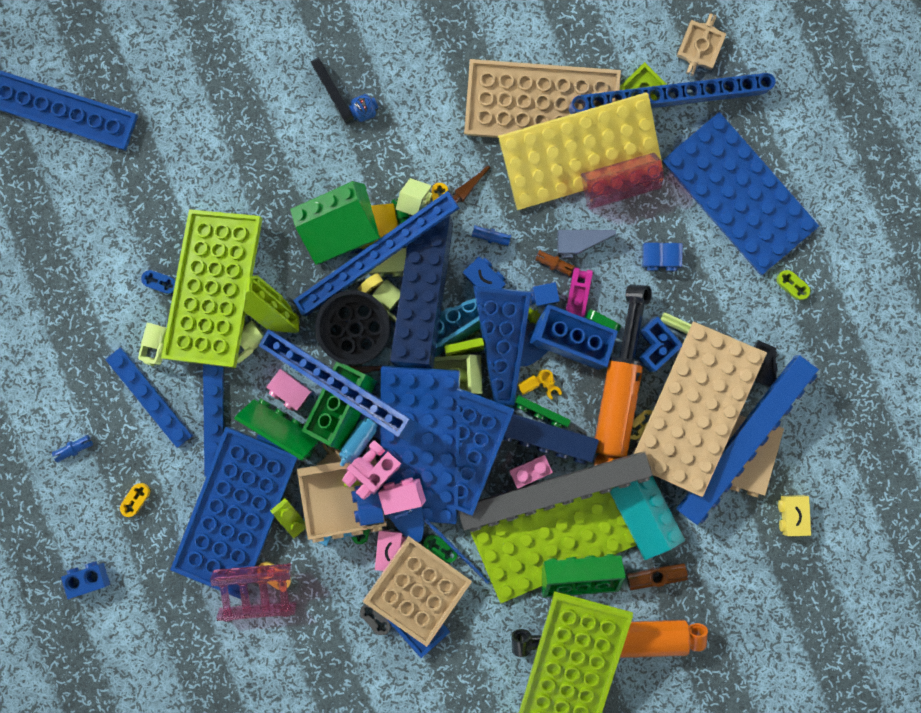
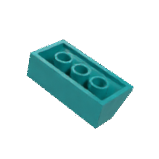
(647, 517)

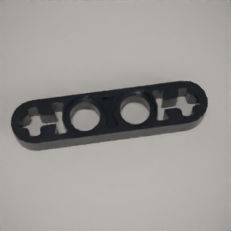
(332, 91)

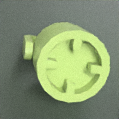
(388, 296)
(154, 338)
(250, 340)

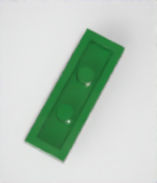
(541, 412)

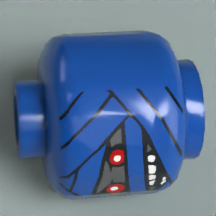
(363, 107)

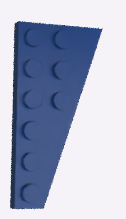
(503, 328)
(478, 439)

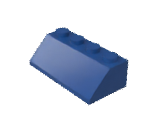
(574, 337)

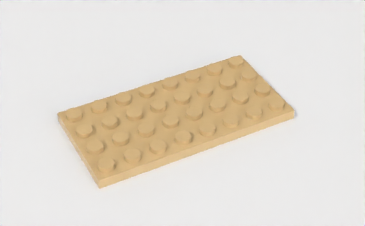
(521, 95)
(699, 407)

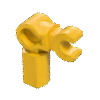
(545, 377)

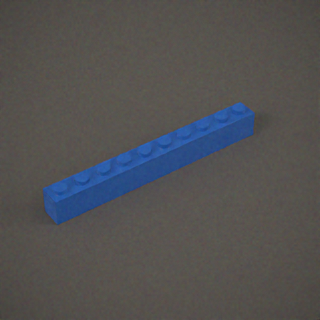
(340, 386)
(750, 436)

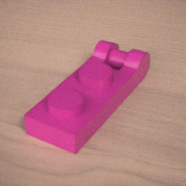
(579, 292)

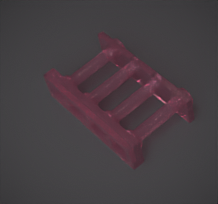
(259, 575)

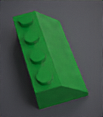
(332, 418)
(582, 575)

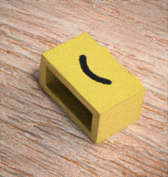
(795, 515)

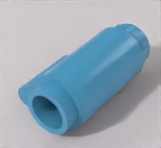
(357, 441)

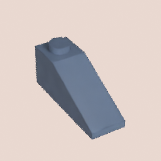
(577, 241)

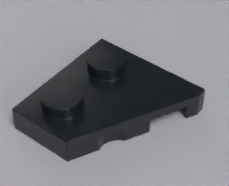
(768, 369)

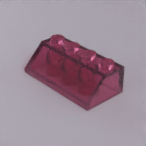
(622, 180)

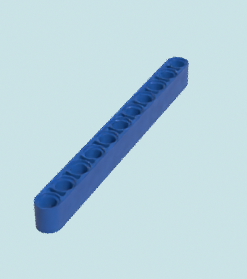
(680, 91)

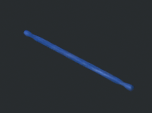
(455, 549)

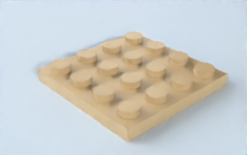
(417, 591)

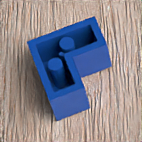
(662, 344)

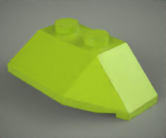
(269, 307)

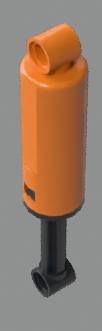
(622, 384)
(643, 639)

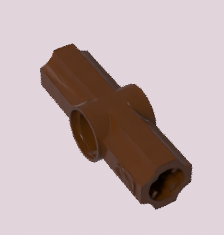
(669, 575)

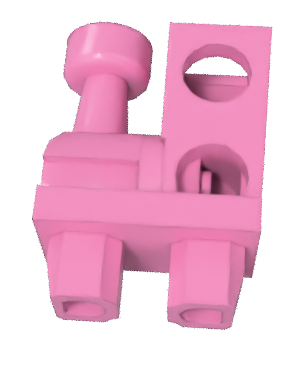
(368, 475)

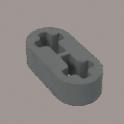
(372, 621)

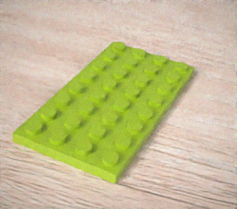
(210, 288)
(517, 548)
(575, 657)

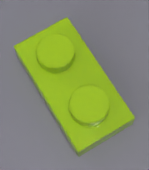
(289, 518)

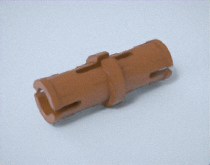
(554, 263)

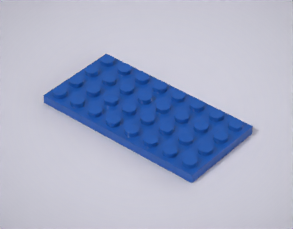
(740, 193)
(431, 401)
(234, 508)

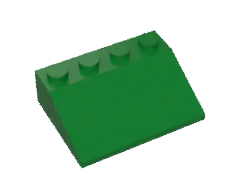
(336, 222)
(278, 428)

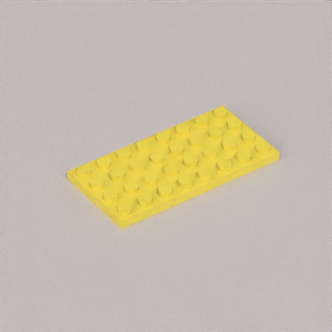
(551, 156)

